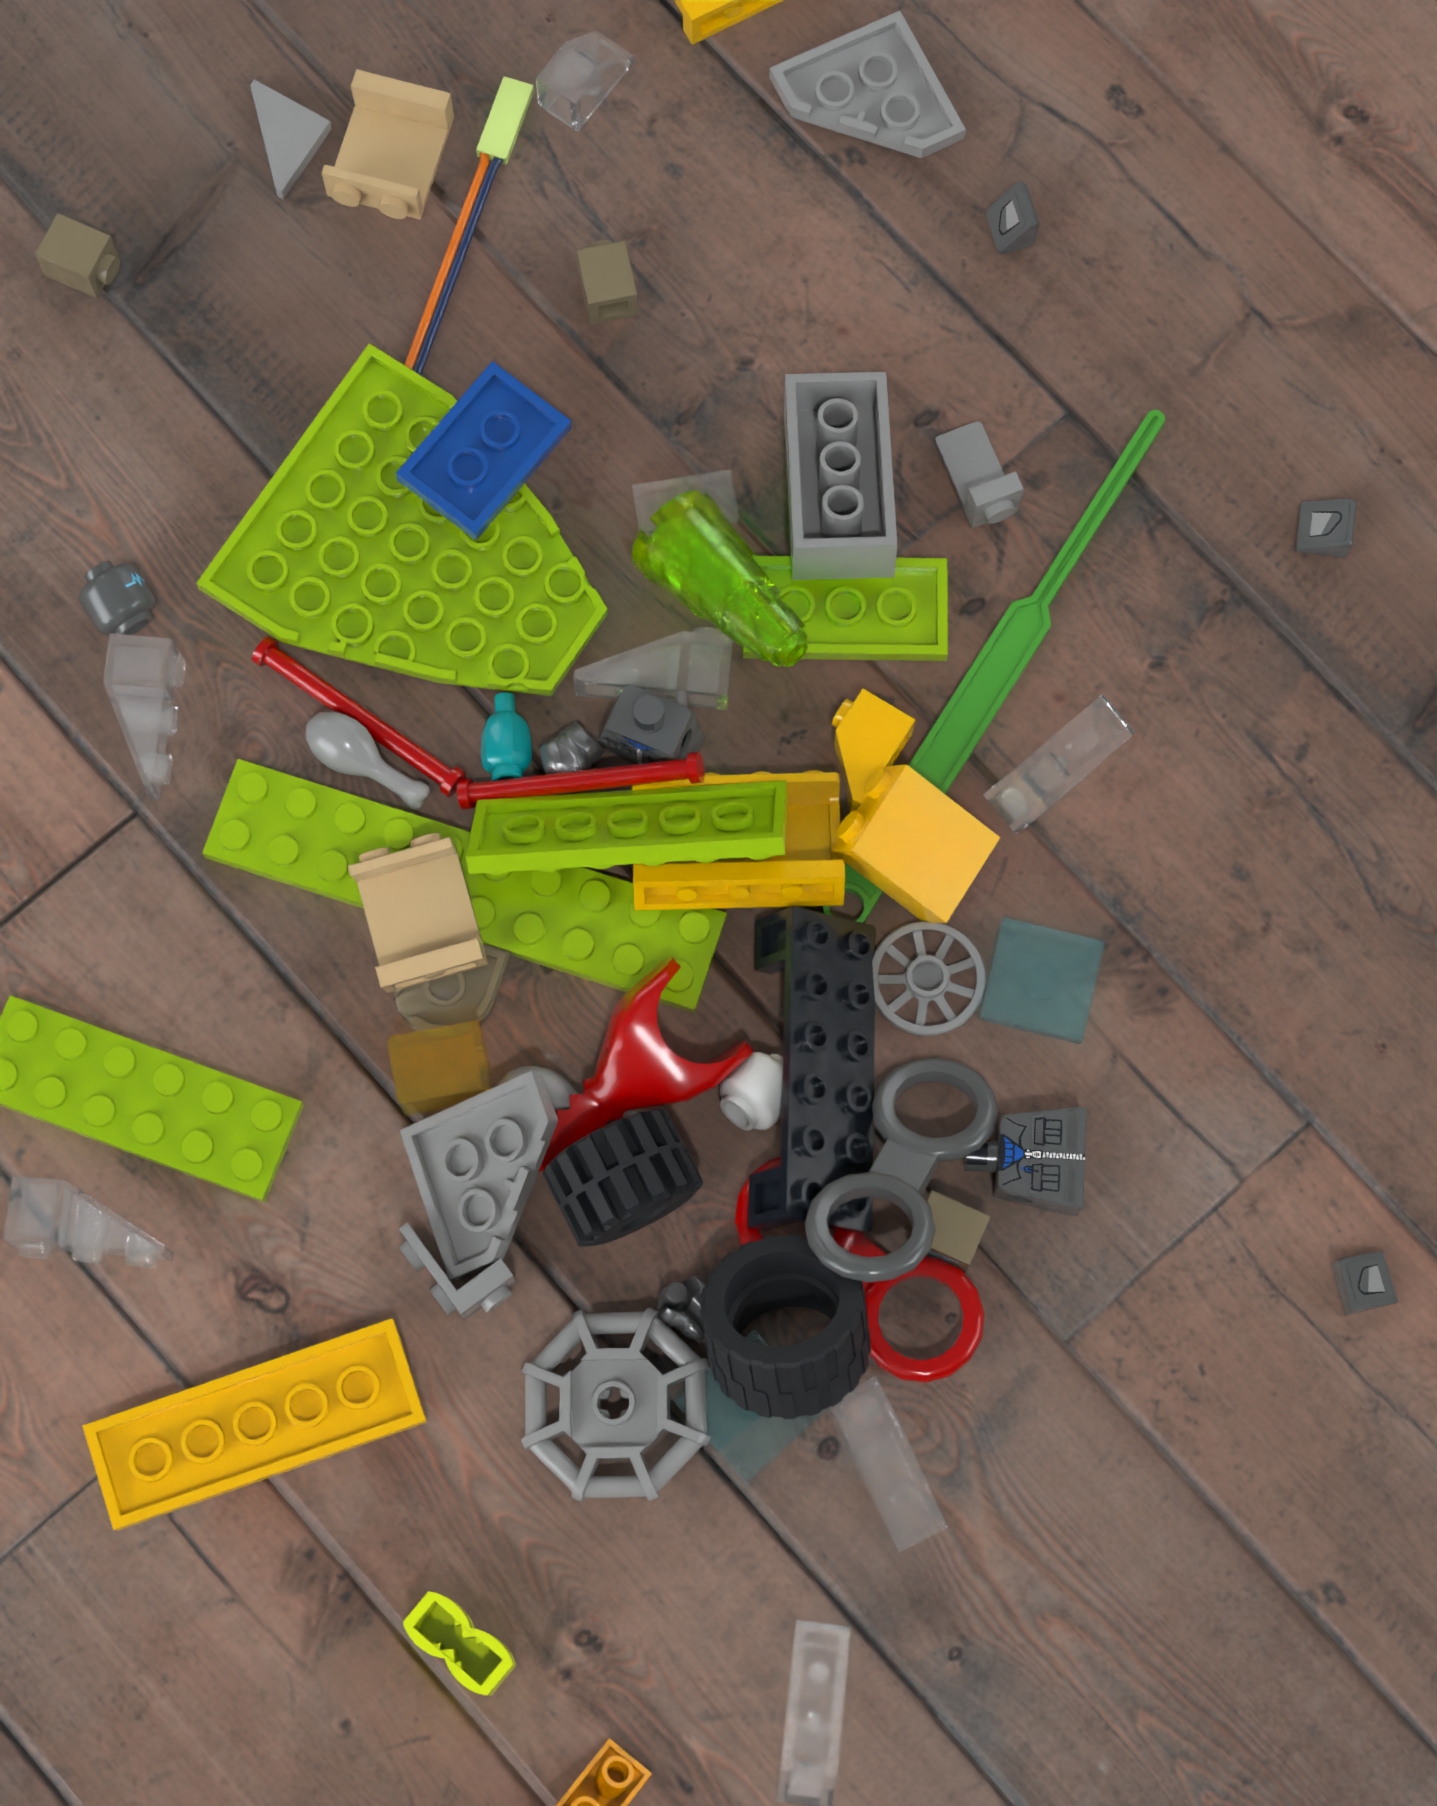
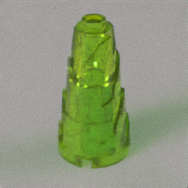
(714, 576)

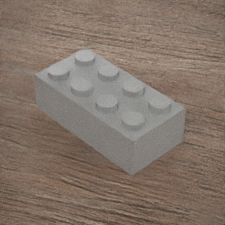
(839, 476)

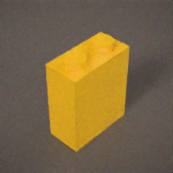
(914, 843)

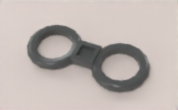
(901, 1170)

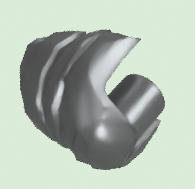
(570, 751)
(681, 1305)

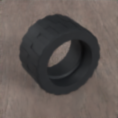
(793, 1377)

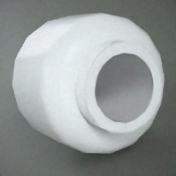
(754, 1092)

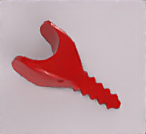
(638, 1067)

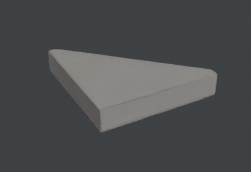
(289, 135)

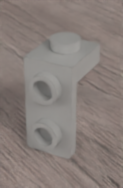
(977, 475)
(484, 1291)

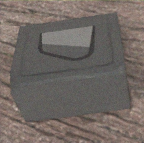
(1013, 220)
(1326, 527)
(1364, 1282)

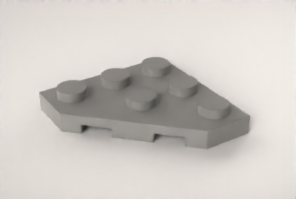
(872, 89)
(479, 1168)

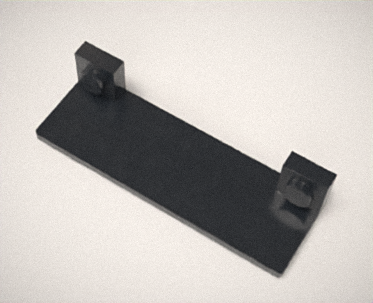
(824, 1065)

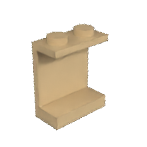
(390, 146)
(418, 912)

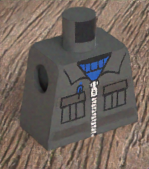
(650, 728)
(1037, 1159)

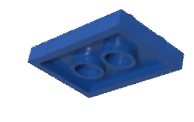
(484, 450)

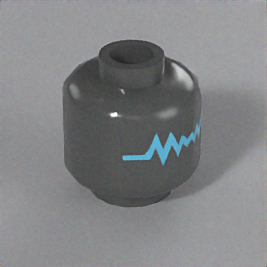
(117, 599)

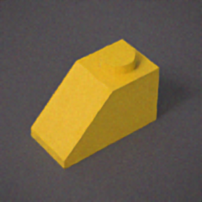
(867, 739)

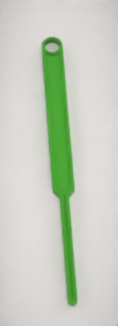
(1007, 653)

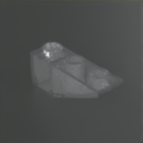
(141, 688)
(63, 1218)

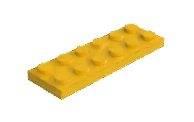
(254, 1424)

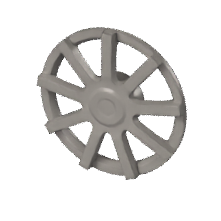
(928, 979)

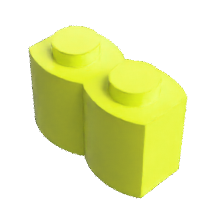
(448, 1633)

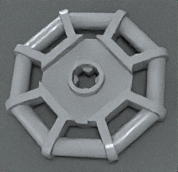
(638, 1425)

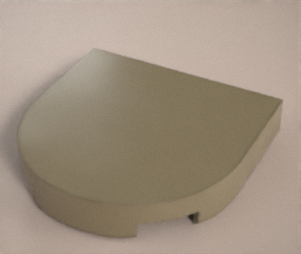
(455, 997)

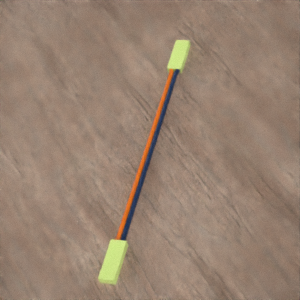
(494, 145)

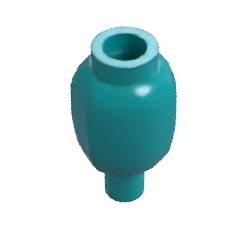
(505, 741)

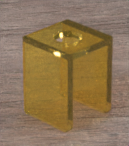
(439, 1067)

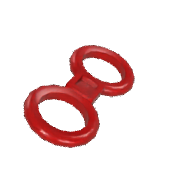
(875, 1292)

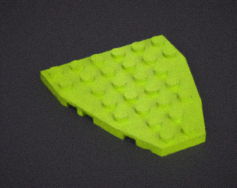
(379, 577)

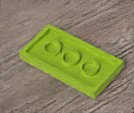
(869, 616)

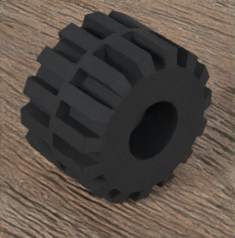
(622, 1177)

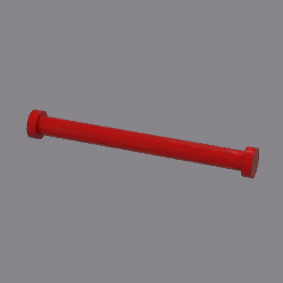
(268, 654)
(583, 780)

